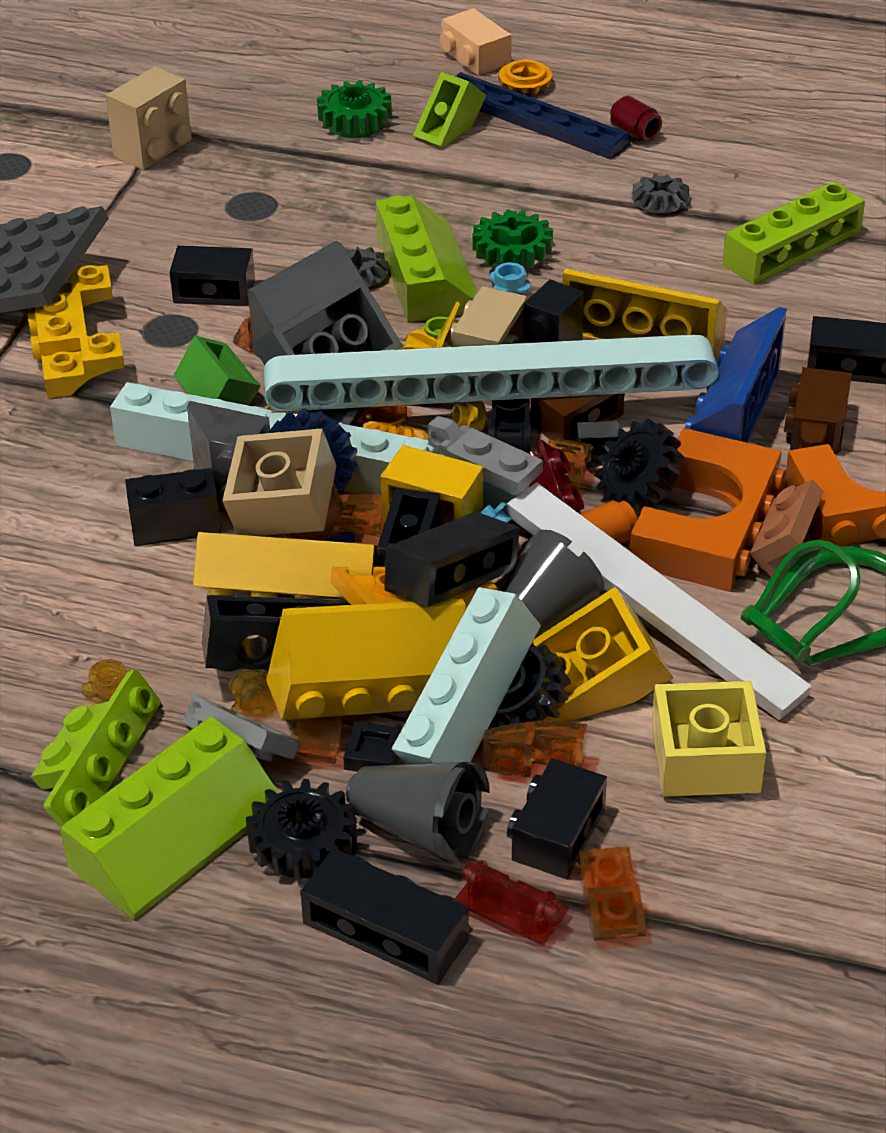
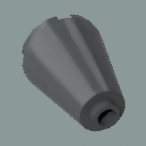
(553, 579)
(425, 804)

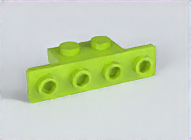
(94, 747)

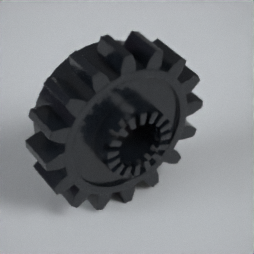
(640, 465)
(534, 689)
(300, 828)

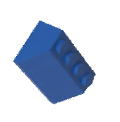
(744, 380)

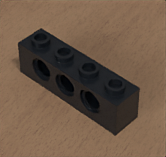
(234, 618)

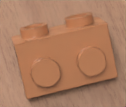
(785, 524)

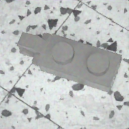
(502, 463)
(260, 738)

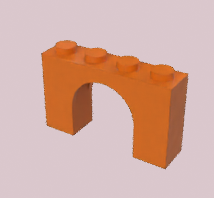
(846, 509)
(716, 547)

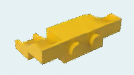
(61, 334)

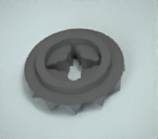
(660, 194)
(372, 265)

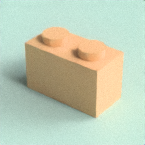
(475, 41)

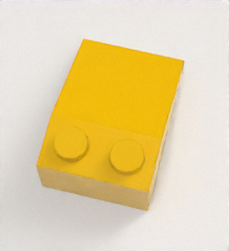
(605, 657)

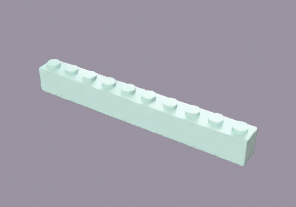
(159, 424)

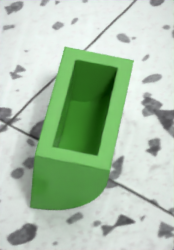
(215, 372)

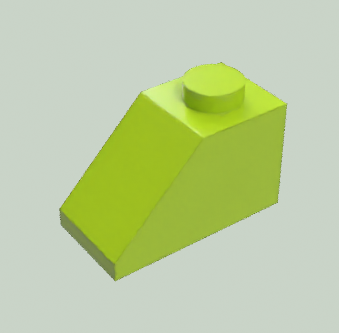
(449, 110)

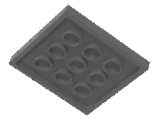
(42, 254)

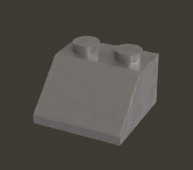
(215, 436)

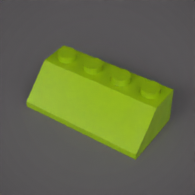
(422, 259)
(166, 818)

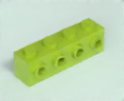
(793, 232)

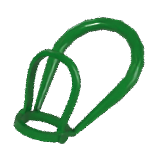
(787, 579)

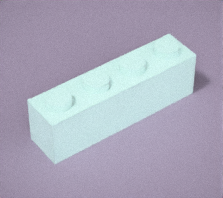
(468, 680)

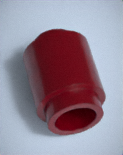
(635, 118)

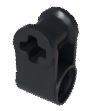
(511, 423)

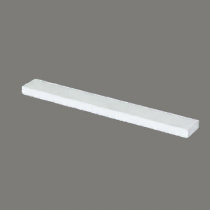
(665, 604)

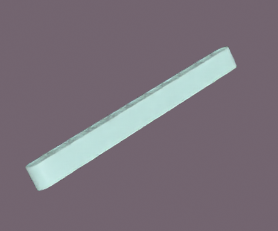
(489, 372)

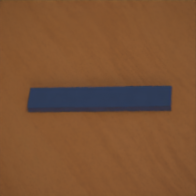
(550, 120)

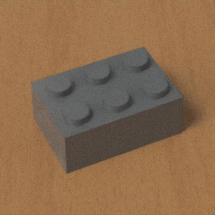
(337, 324)

